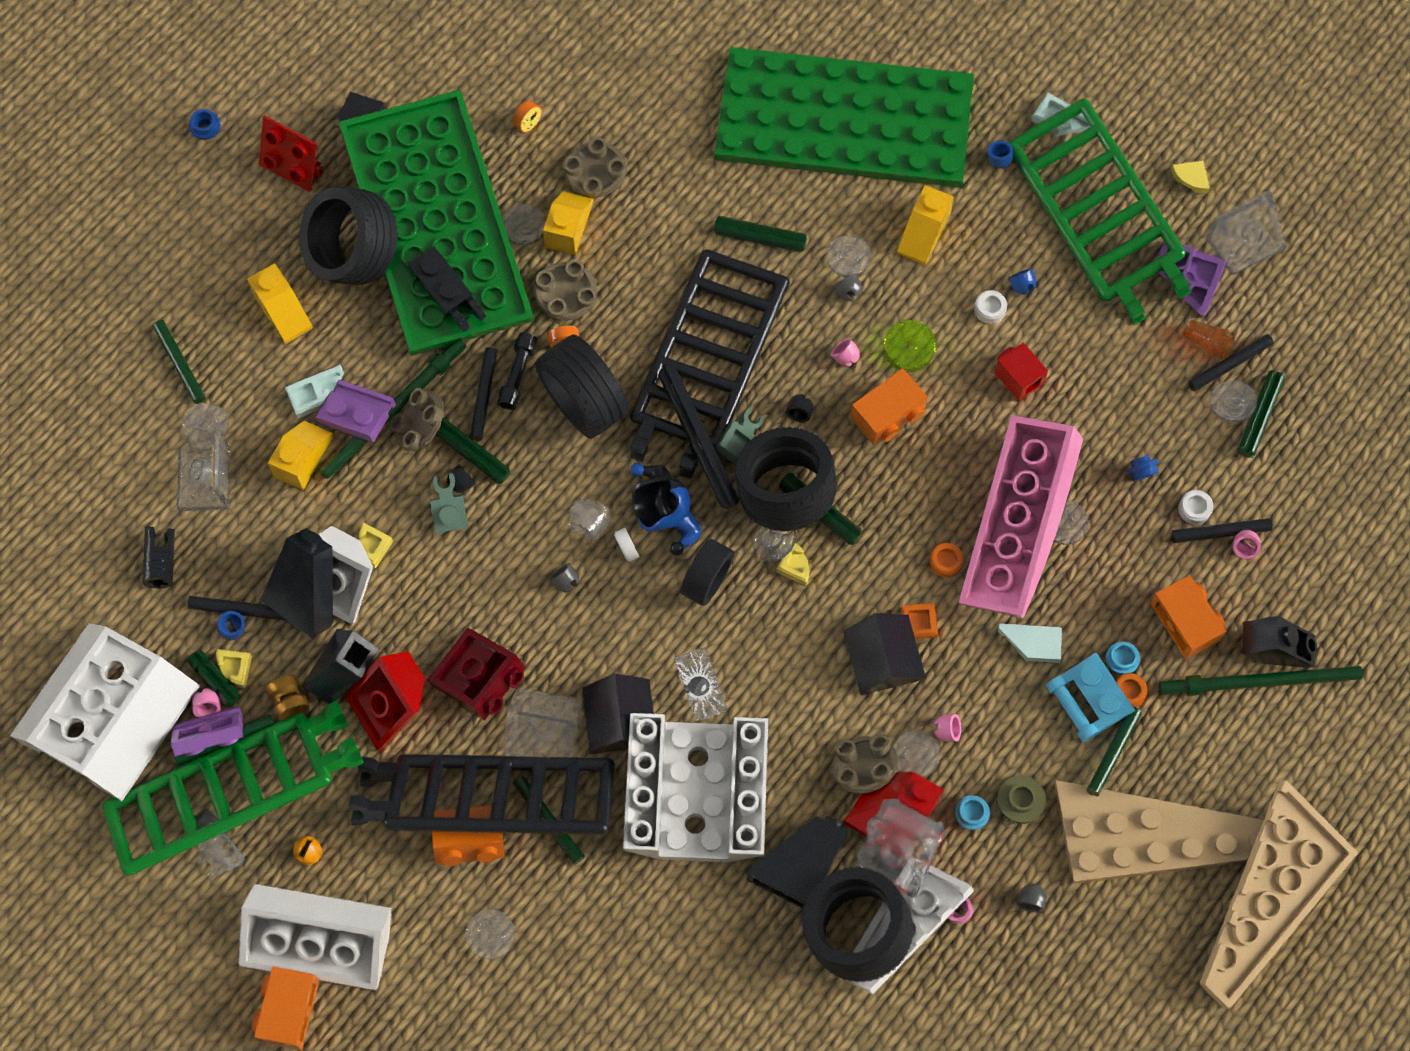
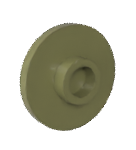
(1021, 799)

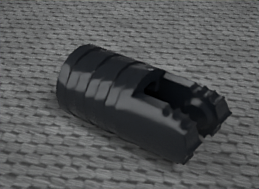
(158, 561)

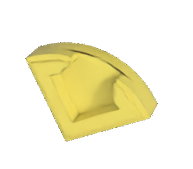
(1192, 176)
(374, 543)
(795, 566)
(234, 666)

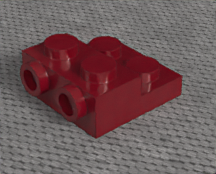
(477, 674)

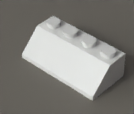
(314, 935)

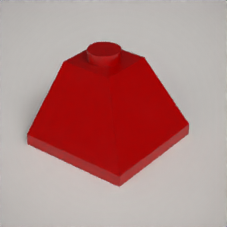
(387, 697)
(906, 786)

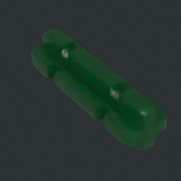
(213, 678)

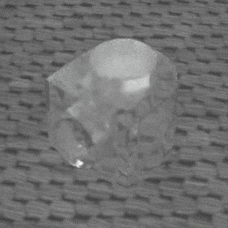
(589, 519)

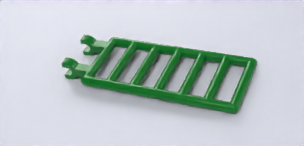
(1128, 179)
(344, 756)

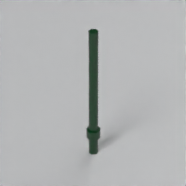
(437, 366)
(1196, 685)

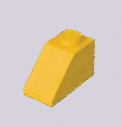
(566, 222)
(925, 225)
(279, 303)
(299, 454)

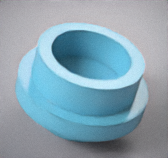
(1123, 658)
(972, 812)

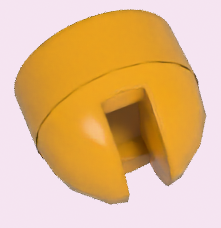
(313, 852)

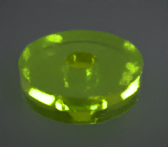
(909, 332)

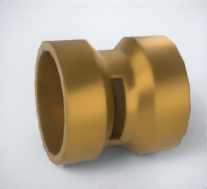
(287, 696)

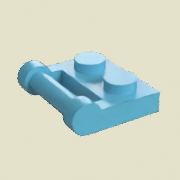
(1099, 690)

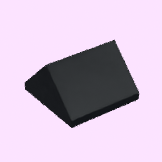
(884, 652)
(609, 709)

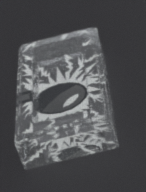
(700, 684)

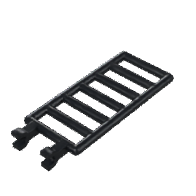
(673, 335)
(397, 773)

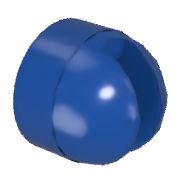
(1000, 154)
(1023, 281)
(237, 623)

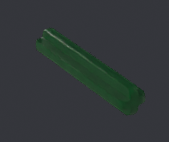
(760, 233)
(1262, 413)
(472, 452)
(833, 519)

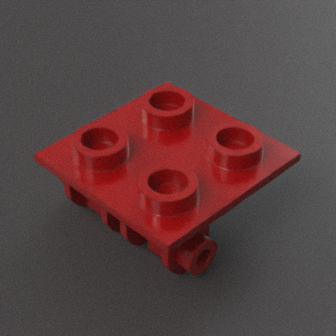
(289, 154)

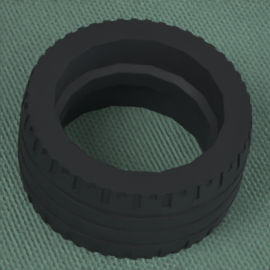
(321, 232)
(582, 386)
(783, 448)
(829, 896)

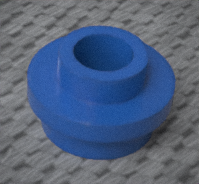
(203, 117)
(1143, 468)

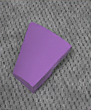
(1202, 274)

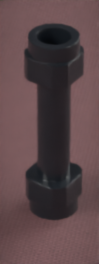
(524, 348)

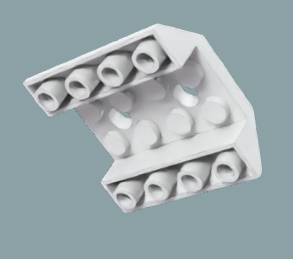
(120, 717)
(669, 790)

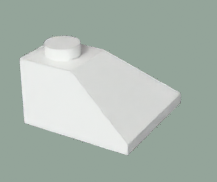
(350, 573)

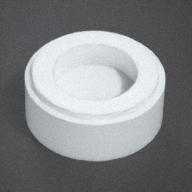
(990, 307)
(1195, 507)
(626, 545)

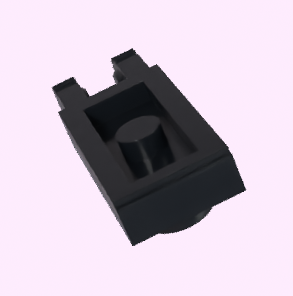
(445, 287)

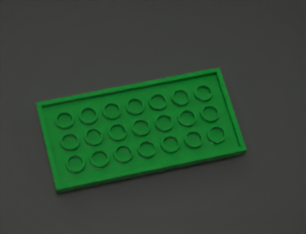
(845, 117)
(441, 196)

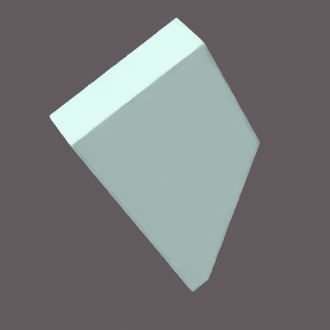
(1051, 106)
(311, 393)
(1034, 642)

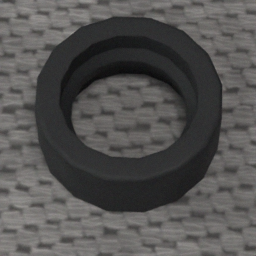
(707, 572)

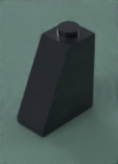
(303, 583)
(800, 860)

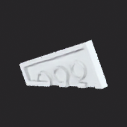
(934, 903)

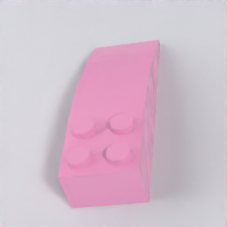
(1021, 515)

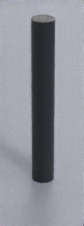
(1230, 362)
(483, 394)
(1220, 530)
(223, 606)

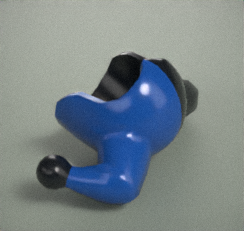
(664, 505)

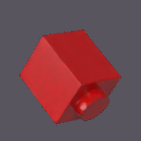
(1020, 371)

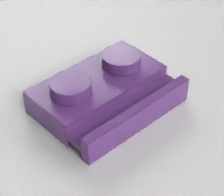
(356, 410)
(206, 731)

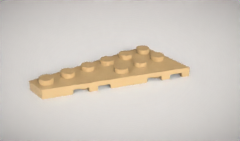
(1145, 836)
(1283, 879)

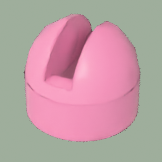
(846, 353)
(1243, 548)
(200, 701)
(948, 727)
(967, 907)

